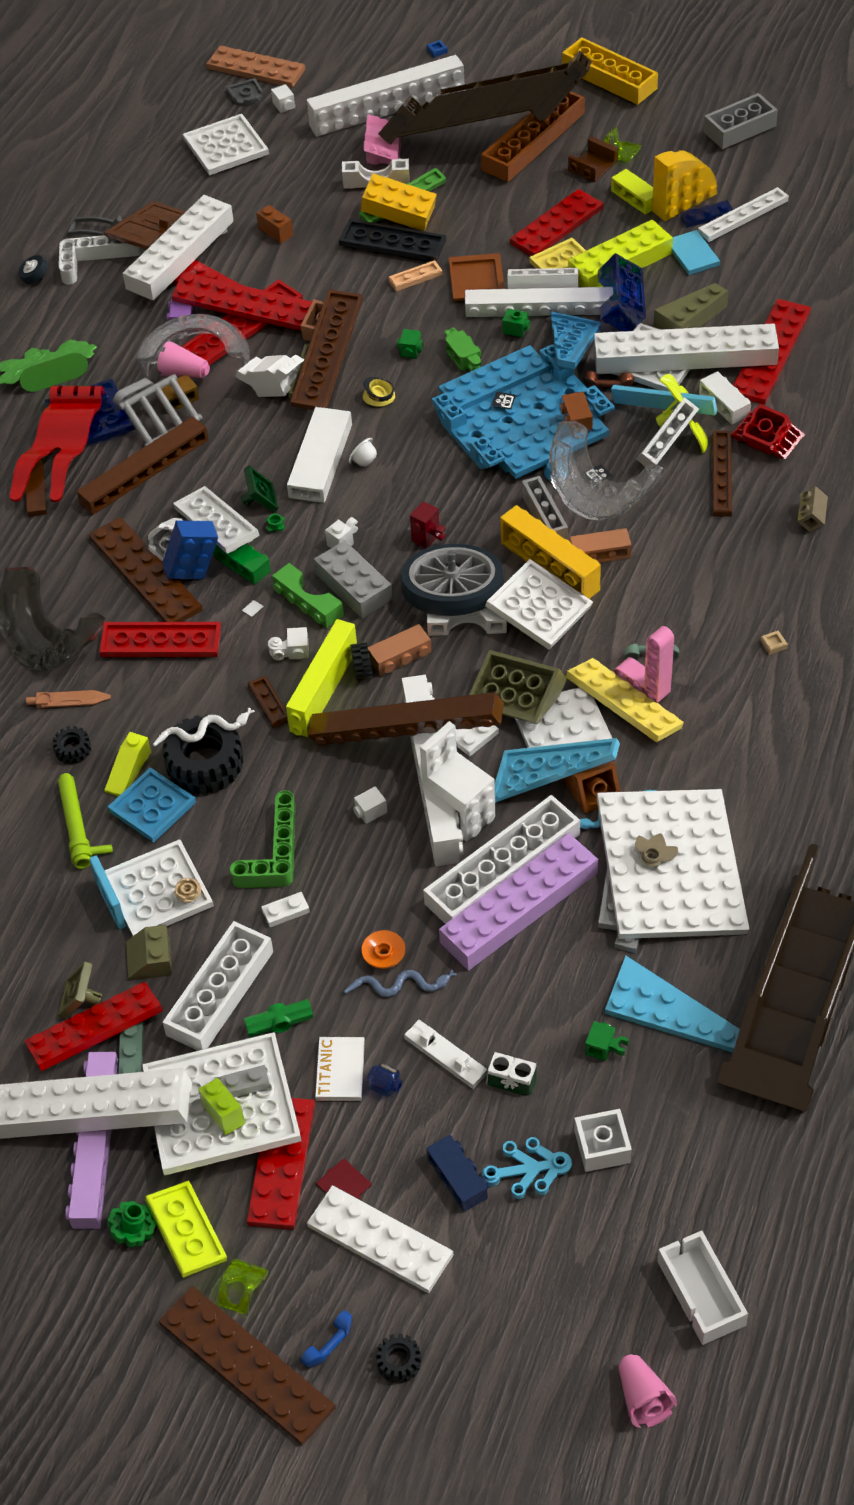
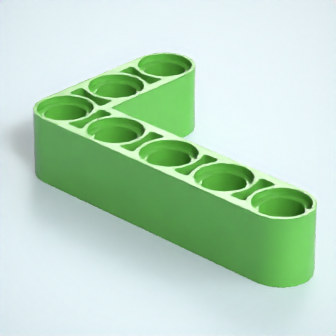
(280, 869)

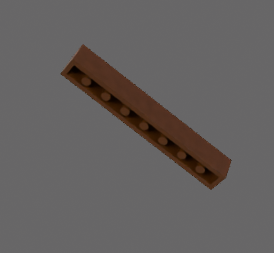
(142, 465)

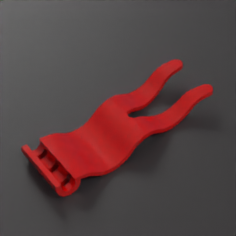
(62, 427)

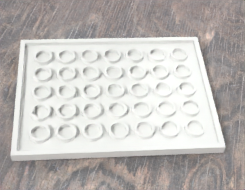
(682, 897)

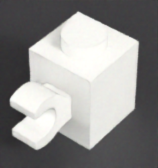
(340, 531)

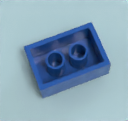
(190, 549)

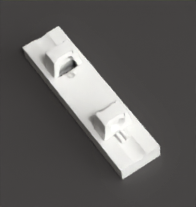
(446, 1054)

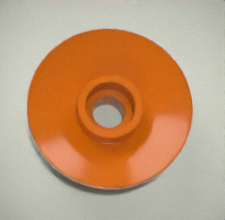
(381, 942)

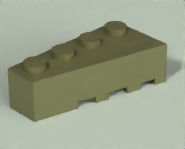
(692, 309)

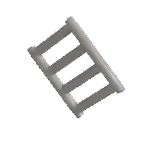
(156, 388)

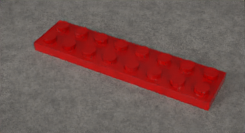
(241, 301)
(212, 348)
(758, 381)

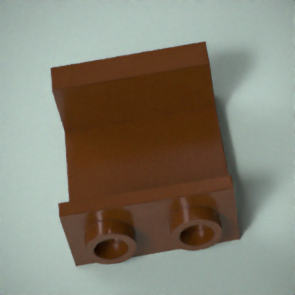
(595, 161)

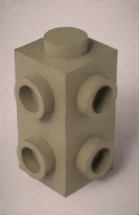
(812, 509)

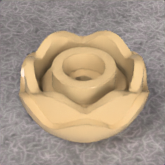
(184, 885)

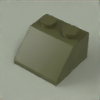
(149, 953)

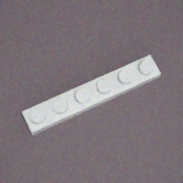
(743, 214)

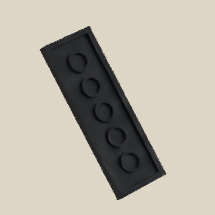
(392, 240)

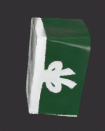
(500, 1080)

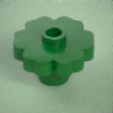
(131, 1224)

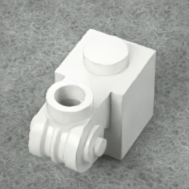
(294, 647)

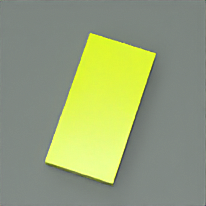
(185, 1229)

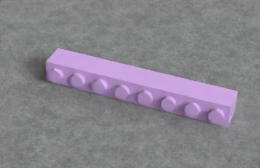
(91, 1158)

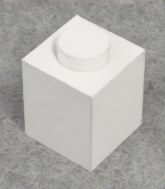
(283, 98)
(370, 805)

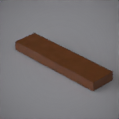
(36, 491)

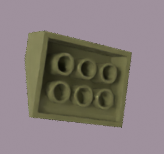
(521, 684)

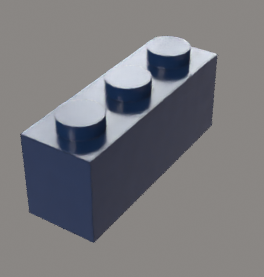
(457, 1172)

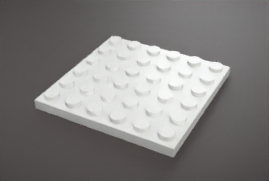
(266, 1113)

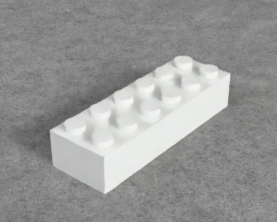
(218, 987)

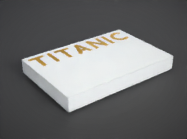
(340, 1069)

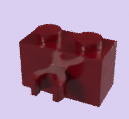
(426, 525)

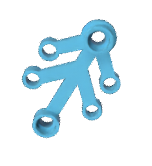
(529, 1167)

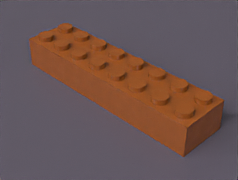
(529, 138)

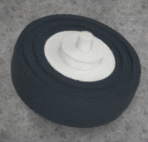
(33, 269)

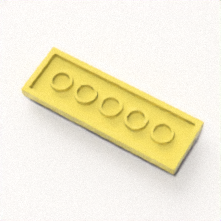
(624, 700)

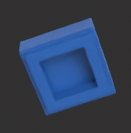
(437, 48)

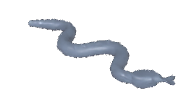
(439, 983)

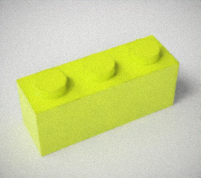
(633, 190)

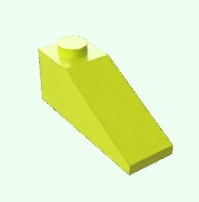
(128, 763)

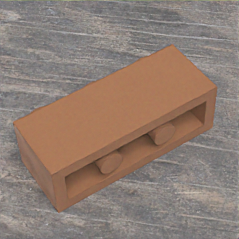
(604, 545)
(399, 649)

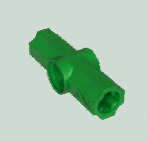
(278, 1018)

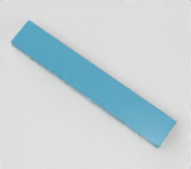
(660, 399)

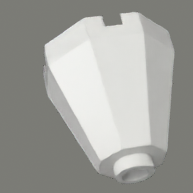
(160, 537)

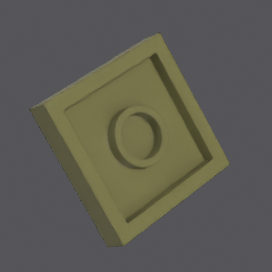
(76, 991)

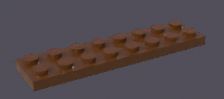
(326, 350)
(145, 572)
(247, 1365)

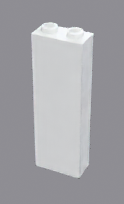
(319, 455)

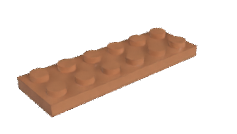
(255, 66)

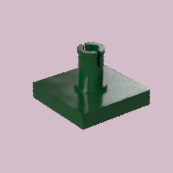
(259, 489)

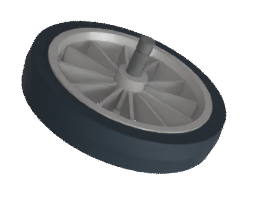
(425, 585)

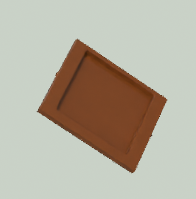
(475, 273)

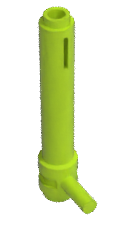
(78, 845)

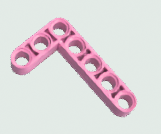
(656, 675)

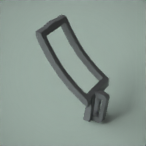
(71, 231)

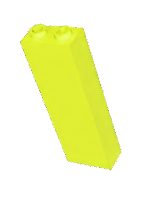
(321, 677)

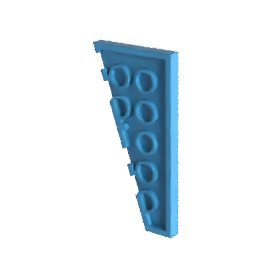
(572, 338)

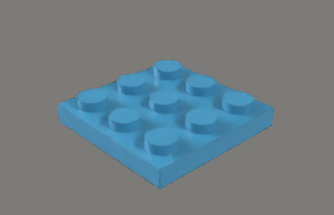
(151, 804)

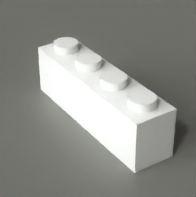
(543, 278)
(668, 433)

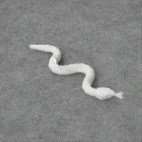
(240, 721)

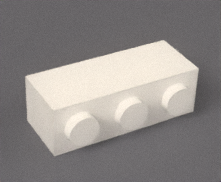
(729, 400)

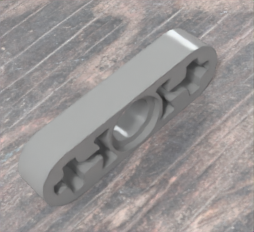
(131, 390)

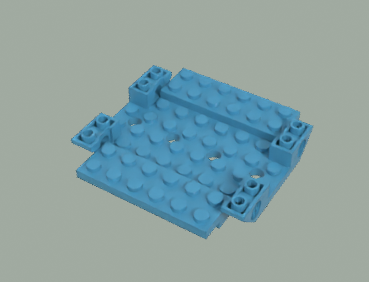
(538, 383)

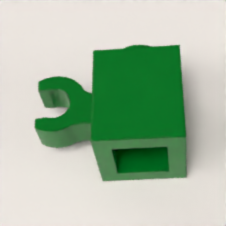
(602, 1041)

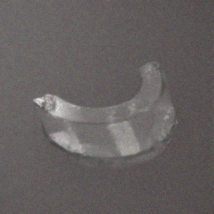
(185, 325)
(583, 487)

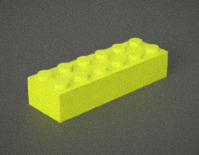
(639, 245)

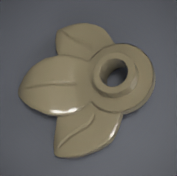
(655, 849)

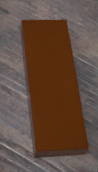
(268, 701)

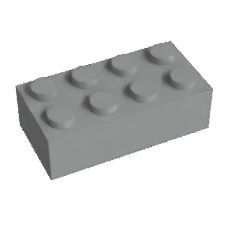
(740, 121)
(353, 579)

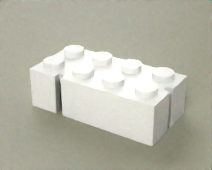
(702, 1287)

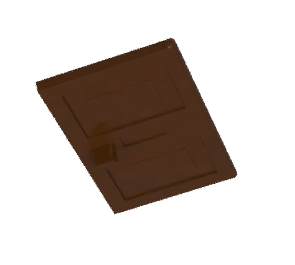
(145, 225)

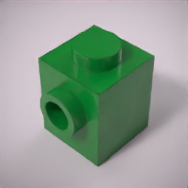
(515, 323)
(410, 343)

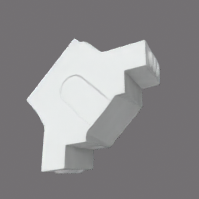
(271, 374)

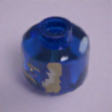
(384, 1080)

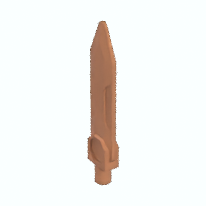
(66, 699)

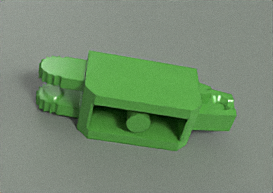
(462, 350)

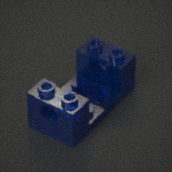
(627, 304)

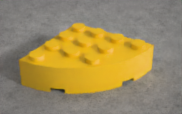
(680, 183)

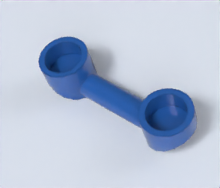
(313, 1357)

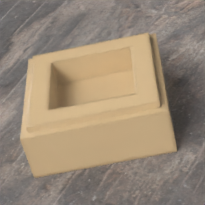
(773, 642)

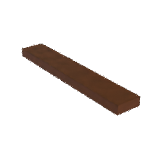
(721, 473)

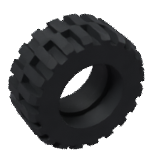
(205, 774)

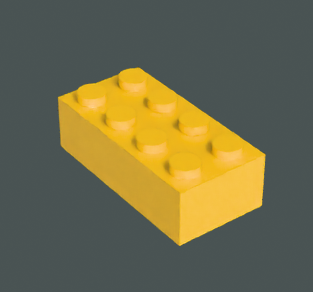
(398, 202)

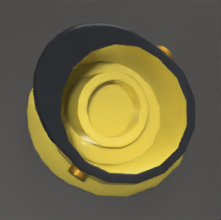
(378, 391)

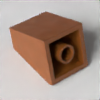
(588, 783)

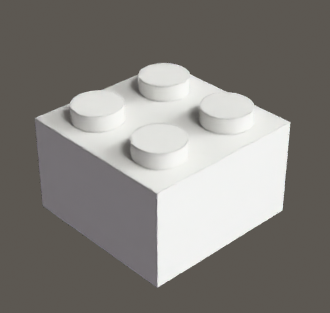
(602, 1140)

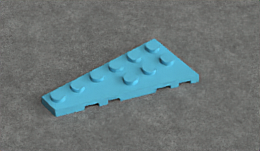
(538, 766)
(654, 1003)

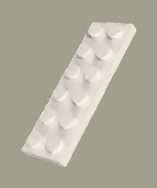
(230, 526)
(380, 1239)

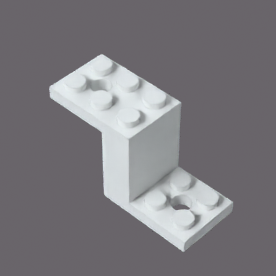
(457, 781)

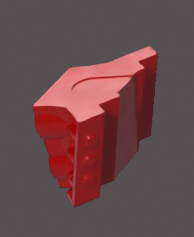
(768, 432)

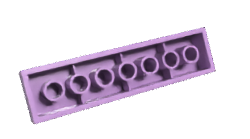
(518, 901)

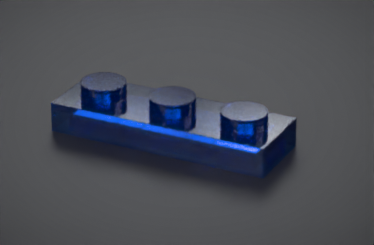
(705, 214)

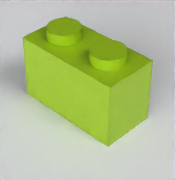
(221, 1106)

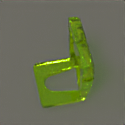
(627, 149)
(248, 1275)

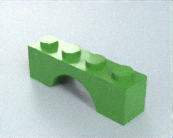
(322, 608)

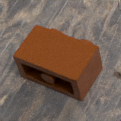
(274, 224)
(576, 408)

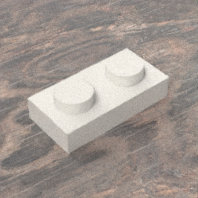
(285, 909)

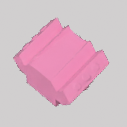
(376, 147)

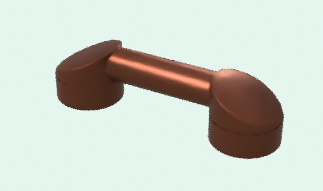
(591, 378)

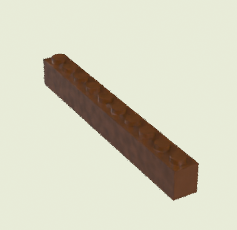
(406, 718)

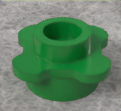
(275, 523)

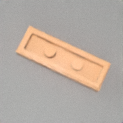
(415, 275)

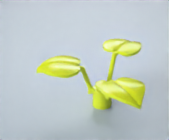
(676, 390)

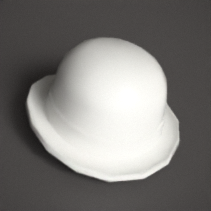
(364, 453)

